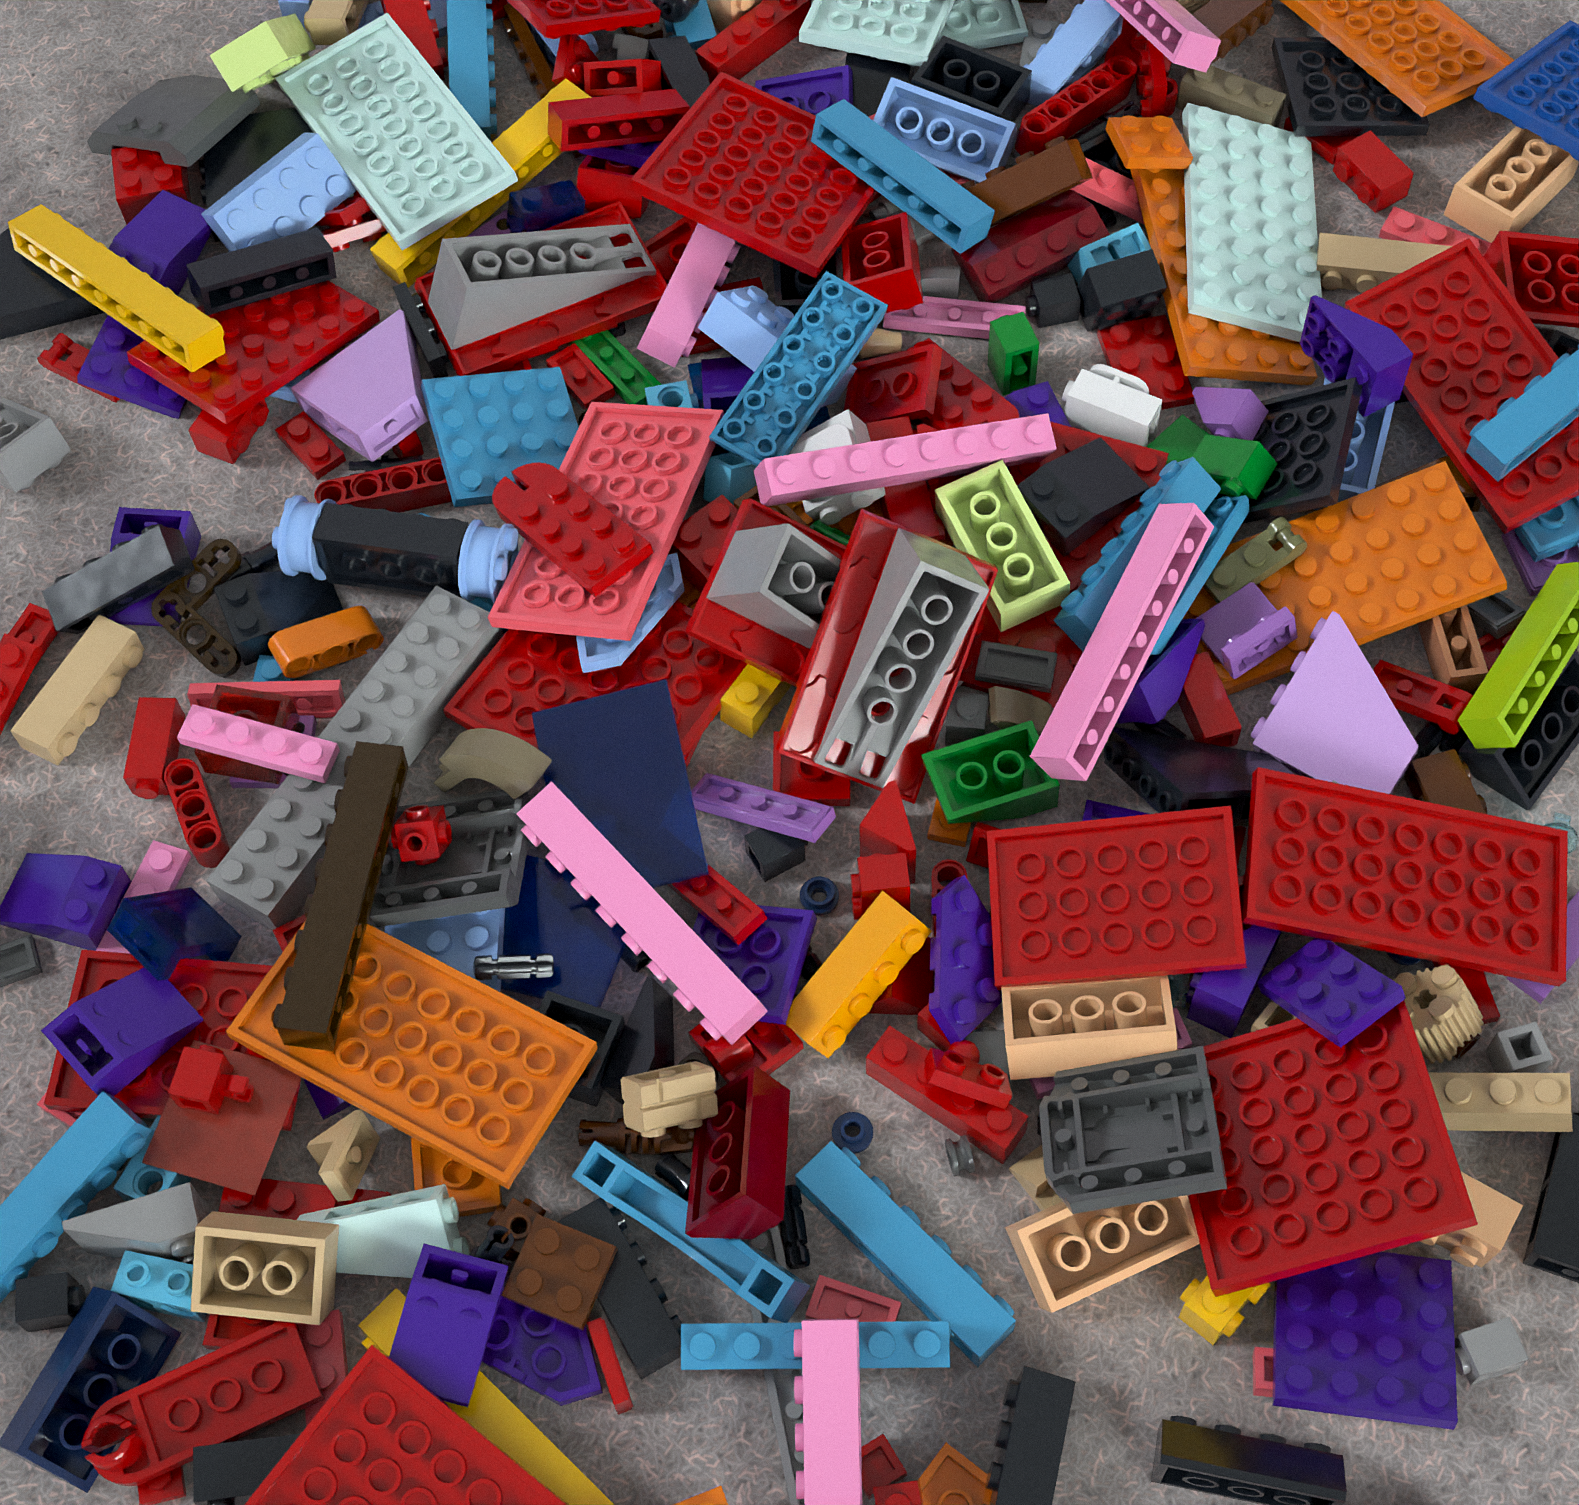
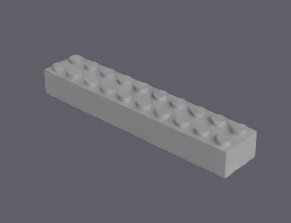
(394, 704)

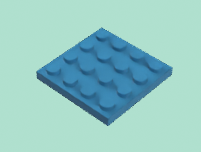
(497, 424)

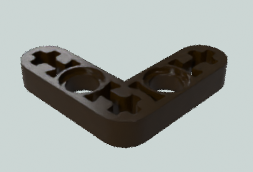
(190, 602)

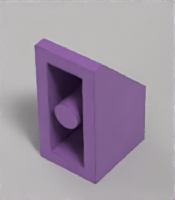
(1230, 411)

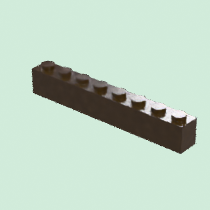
(342, 897)

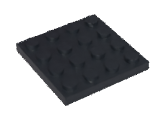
(1335, 95)
(1310, 442)

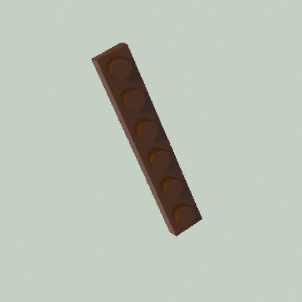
(528, 50)

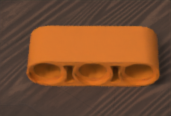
(325, 641)

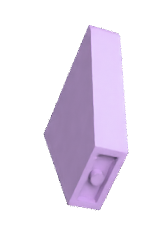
(369, 390)
(1336, 717)

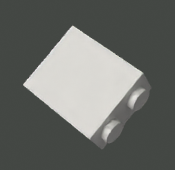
(1112, 405)
(836, 432)

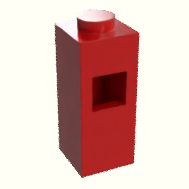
(1208, 705)
(153, 745)

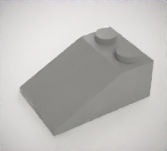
(27, 445)
(148, 1225)

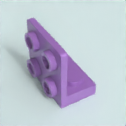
(1246, 630)

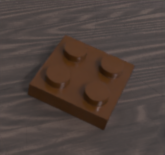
(559, 1272)

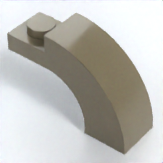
(493, 758)

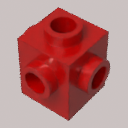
(421, 834)

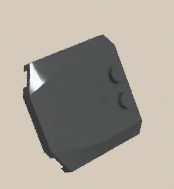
(176, 118)
(475, 872)
(1132, 1131)

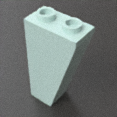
(389, 1231)

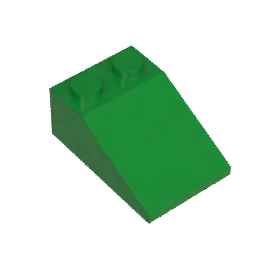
(991, 777)

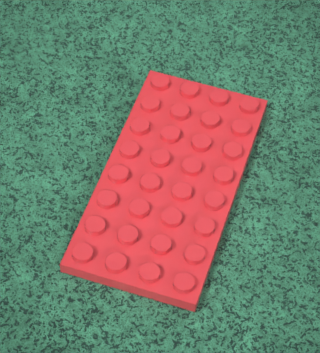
(645, 471)

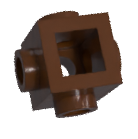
(513, 1216)

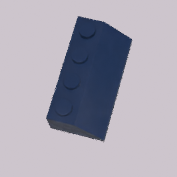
(100, 1356)

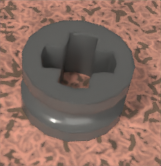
(959, 1155)

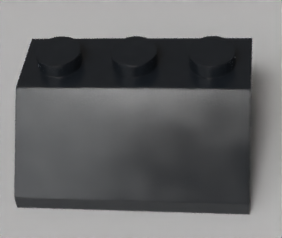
(975, 79)

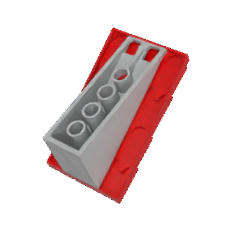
(536, 290)
(767, 591)
(886, 656)

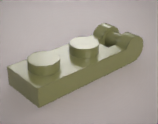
(1255, 560)

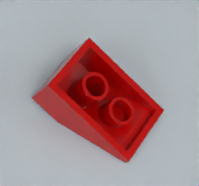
(608, 182)

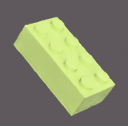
(263, 53)
(995, 524)

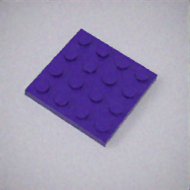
(1368, 1340)

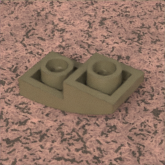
(1015, 707)

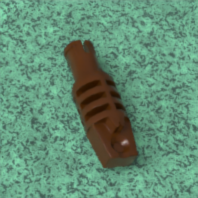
(631, 1142)

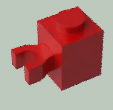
(205, 1079)

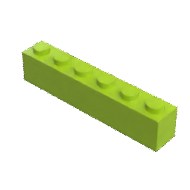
(1527, 664)

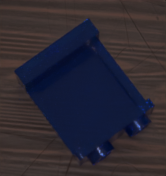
(170, 928)

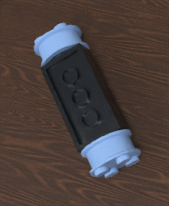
(393, 549)

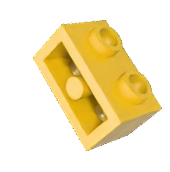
(1216, 1315)

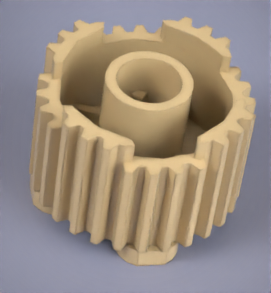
(1440, 1011)

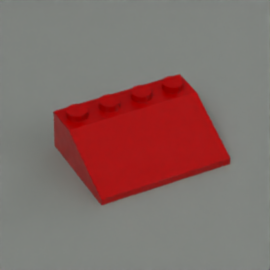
(1539, 274)

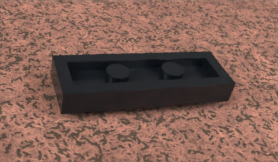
(423, 330)

